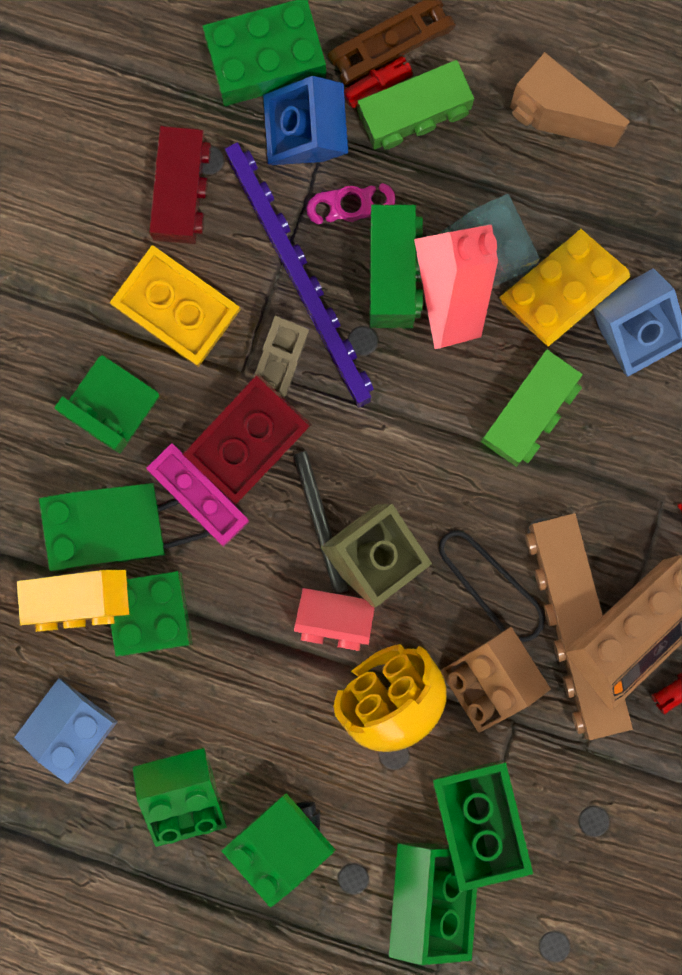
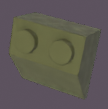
(377, 554)

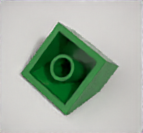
(278, 850)

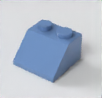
(641, 321)
(65, 731)

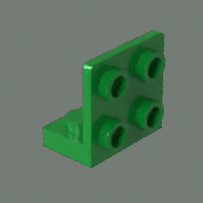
(109, 404)

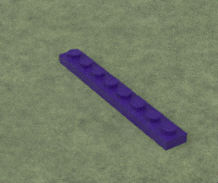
(293, 261)

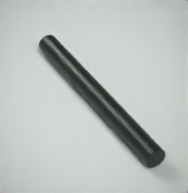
(318, 516)

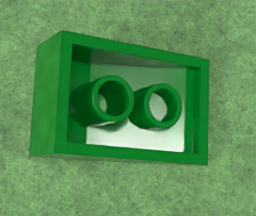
(101, 527)

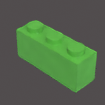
(415, 105)
(533, 409)

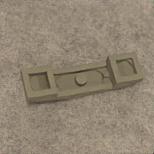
(282, 353)

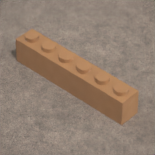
(572, 610)

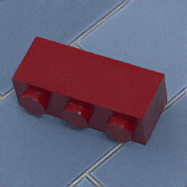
(179, 185)

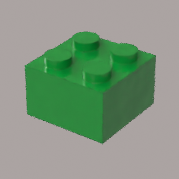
(155, 617)

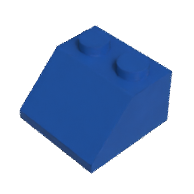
(306, 122)

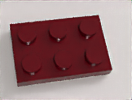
(246, 439)

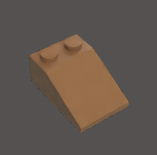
(564, 106)

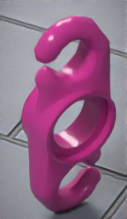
(334, 197)

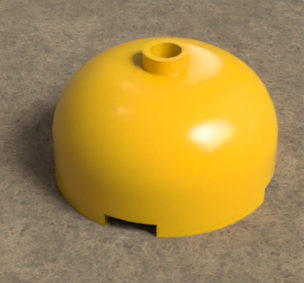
(395, 716)

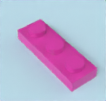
(197, 495)

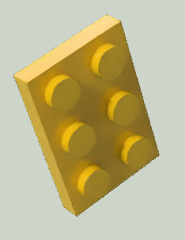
(564, 287)
(175, 306)

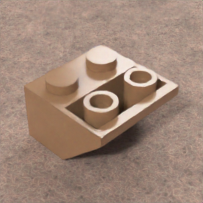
(495, 680)

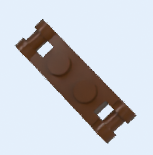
(390, 40)

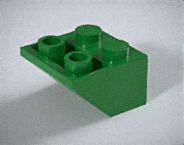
(179, 797)

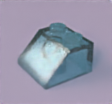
(514, 247)

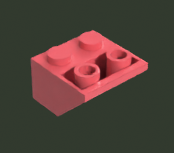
(334, 617)

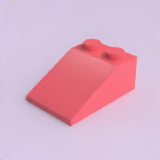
(457, 282)

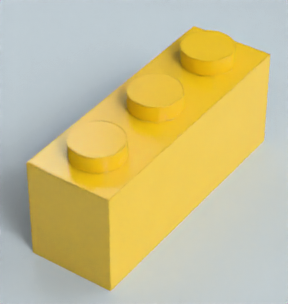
(73, 599)

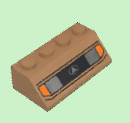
(633, 635)

